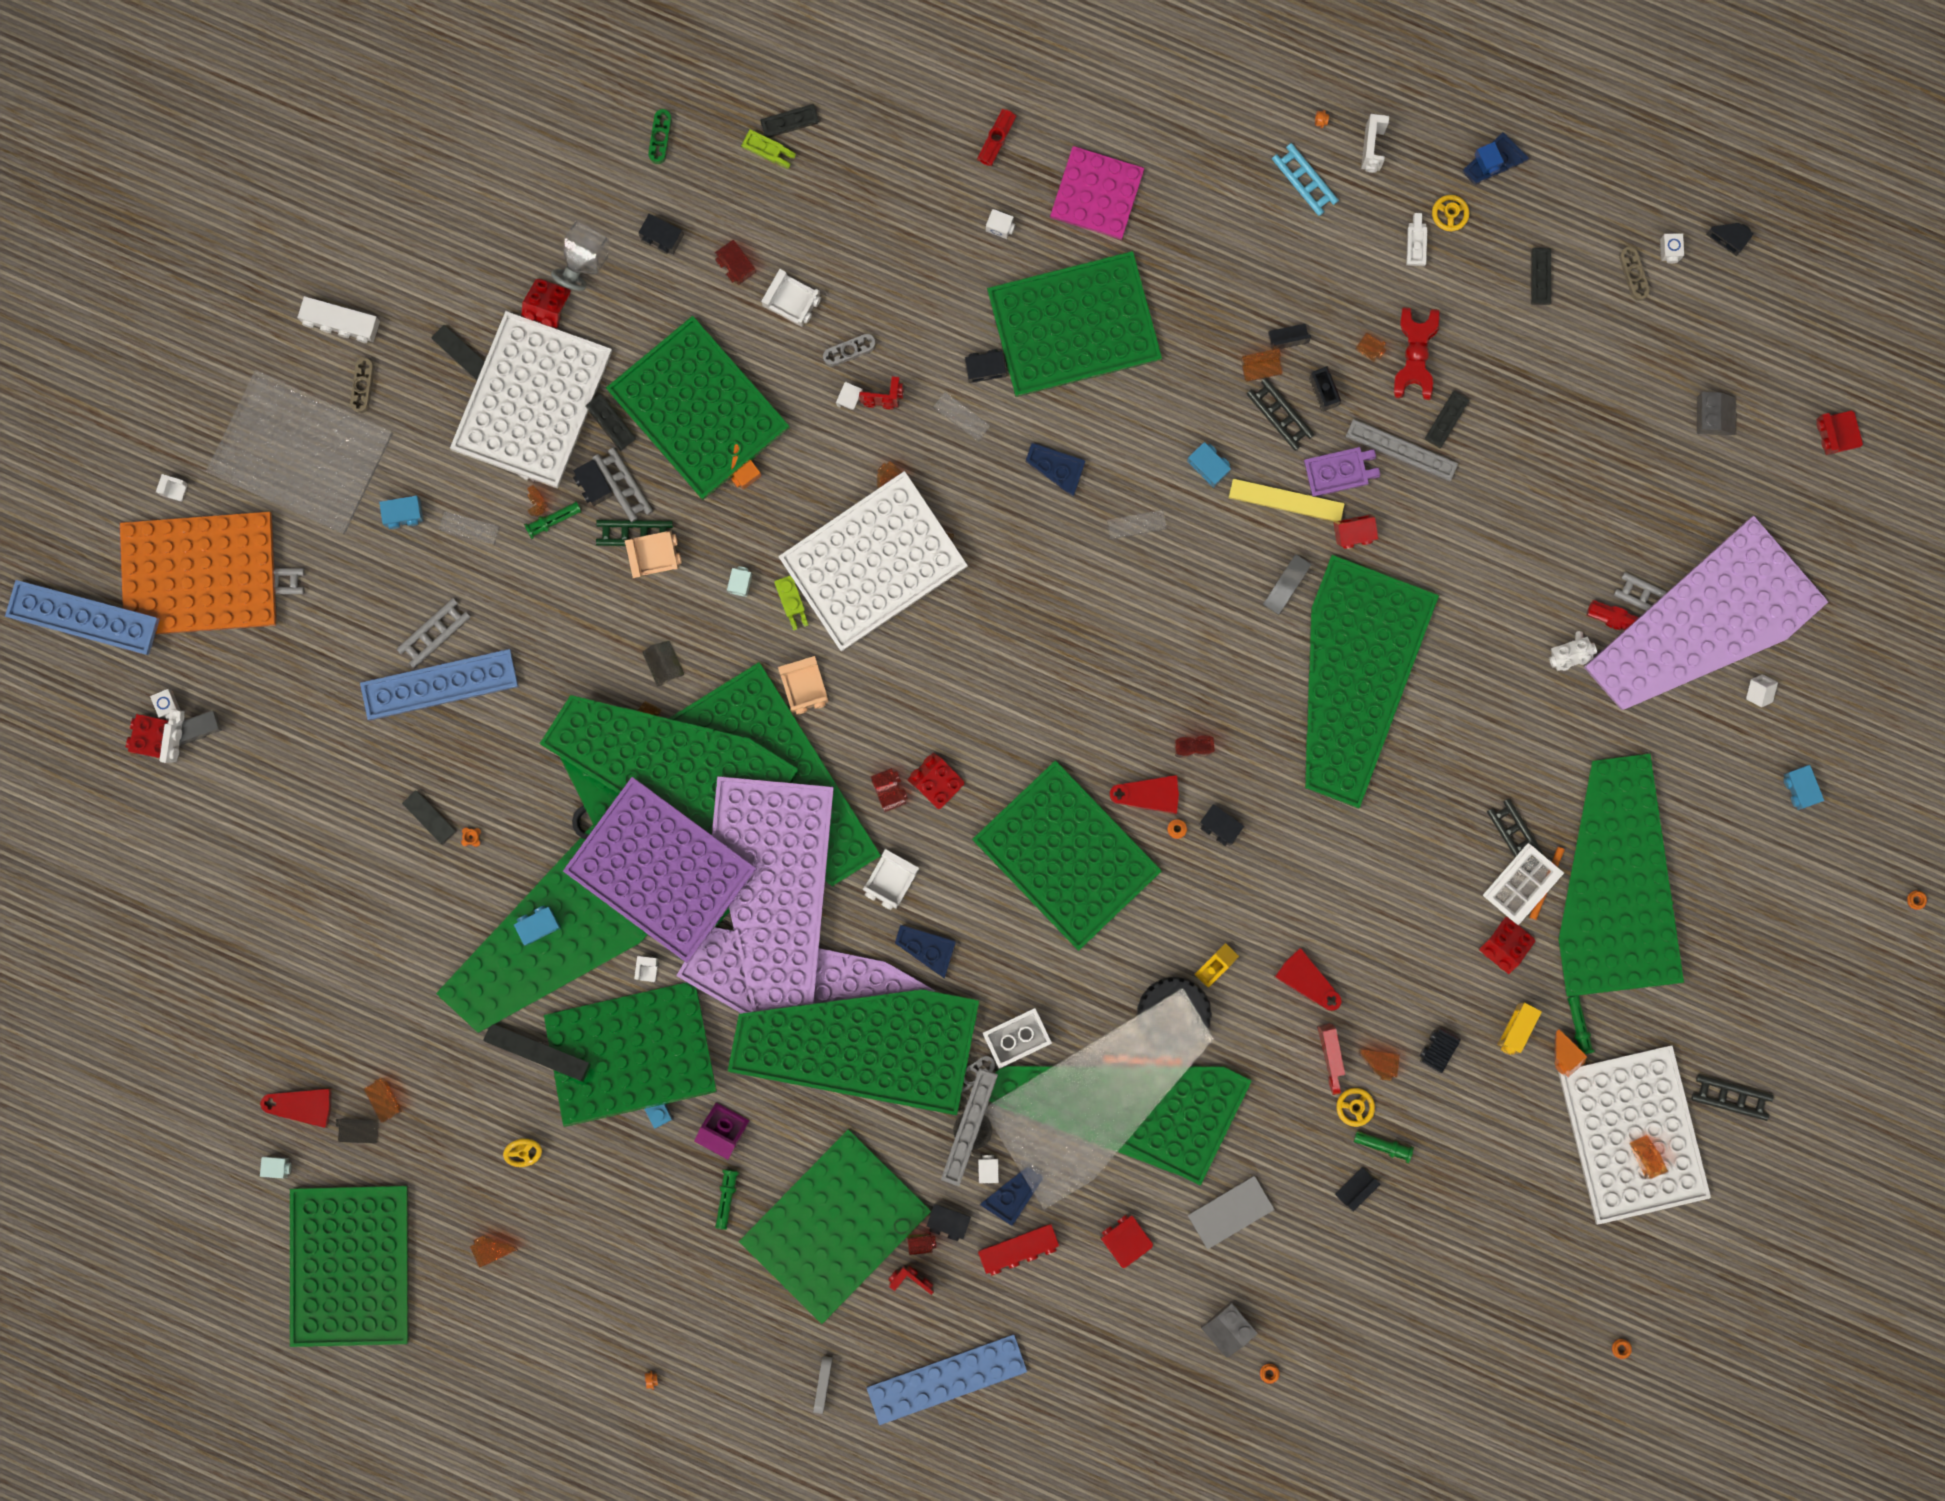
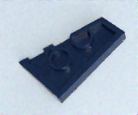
(1510, 153)
(1056, 466)
(927, 948)
(1009, 1199)

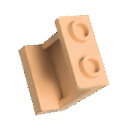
(653, 553)
(803, 685)

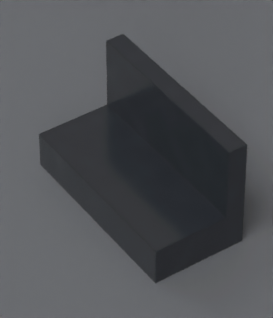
(1289, 337)
(1357, 1189)

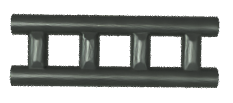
(1280, 402)
(1520, 825)
(1743, 1093)

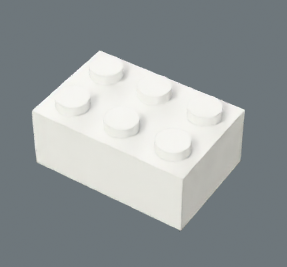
(1017, 1038)

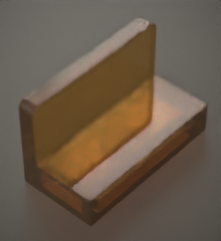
(1261, 365)
(382, 1100)

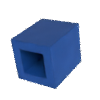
(1489, 158)

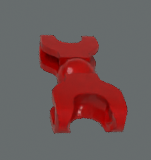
(1416, 353)

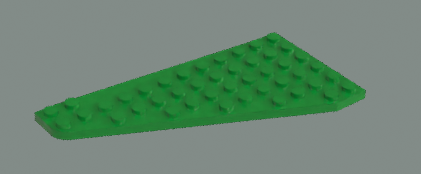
(1184, 1126)

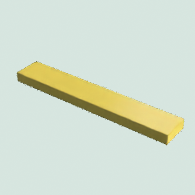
(1286, 500)

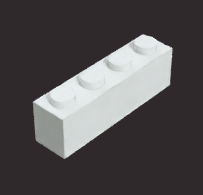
(338, 319)

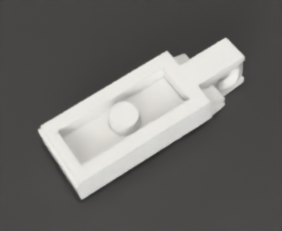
(1416, 242)
(171, 737)

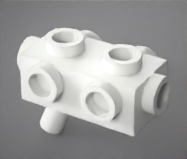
(1572, 653)

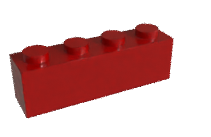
(1018, 1248)

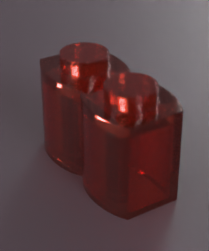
(735, 262)
(1200, 746)
(888, 790)
(921, 1243)

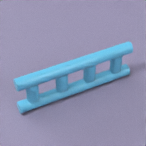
(1305, 191)

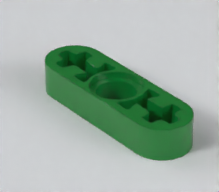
(663, 150)

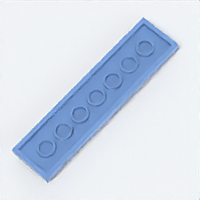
(82, 617)
(439, 684)
(946, 1379)

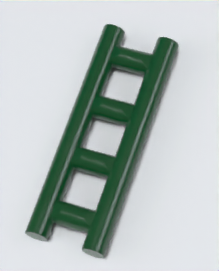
(625, 525)

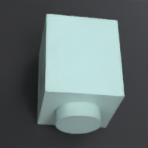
(739, 581)
(275, 1167)

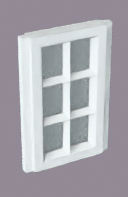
(1523, 884)

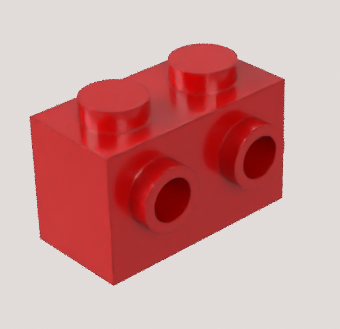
(1355, 531)

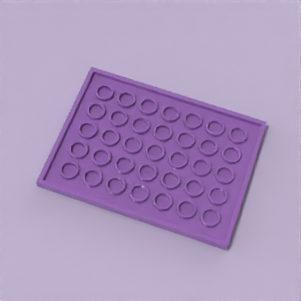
(659, 869)

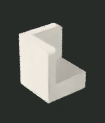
(848, 396)
(172, 488)
(1761, 690)
(646, 969)

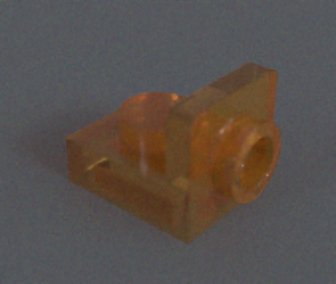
(1371, 347)
(535, 497)

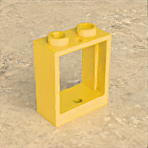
(1519, 1028)

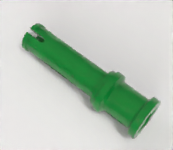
(544, 523)
(1582, 1035)
(1393, 1149)
(727, 1188)

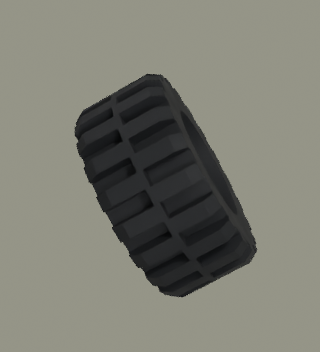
(1167, 987)

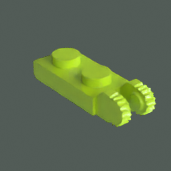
(766, 148)
(790, 600)

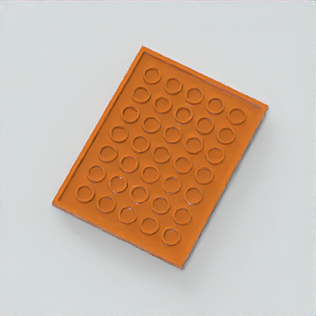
(200, 572)

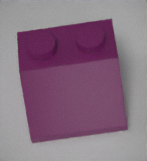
(721, 1131)

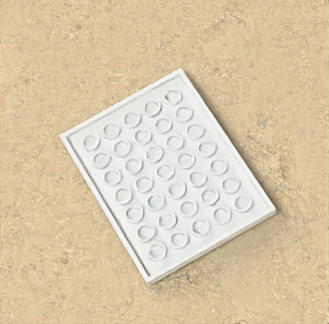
(531, 399)
(873, 561)
(1622, 1102)

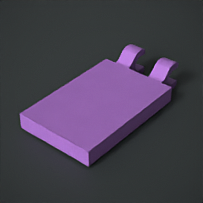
(1339, 471)

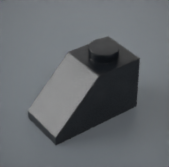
(1731, 236)

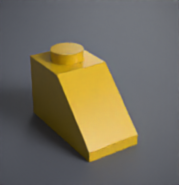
(1216, 965)

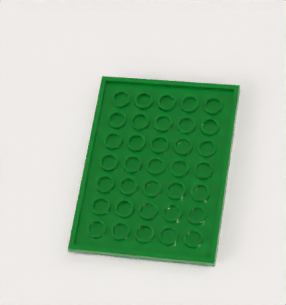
(1074, 324)
(697, 407)
(1066, 855)
(640, 1053)
(834, 1226)
(349, 1266)

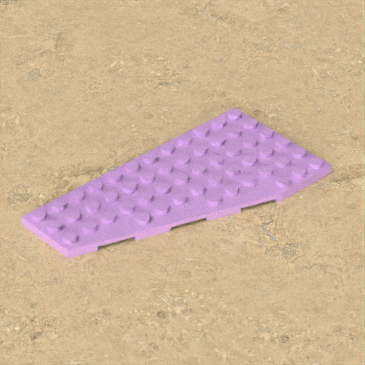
(1718, 613)
(780, 907)
(839, 976)

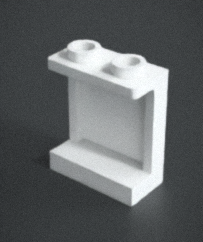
(1375, 125)
(791, 299)
(890, 880)

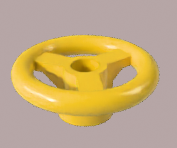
(1450, 217)
(1364, 1095)
(520, 1148)

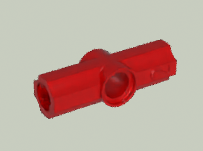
(991, 147)
(1612, 616)

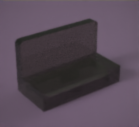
(662, 662)
(357, 1130)

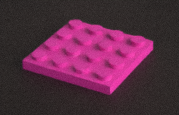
(1097, 193)

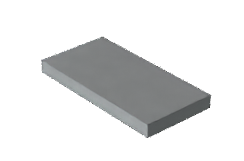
(1230, 1212)

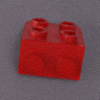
(545, 303)
(886, 401)
(1839, 432)
(146, 736)
(936, 780)
(1507, 945)
(1126, 1240)
(897, 1277)

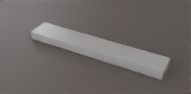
(1401, 450)
(969, 1127)

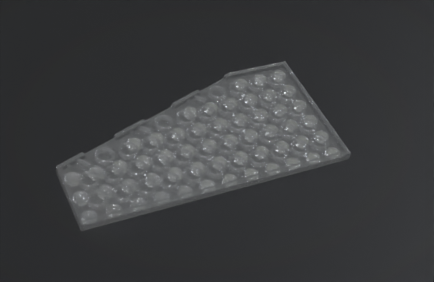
(1088, 1105)

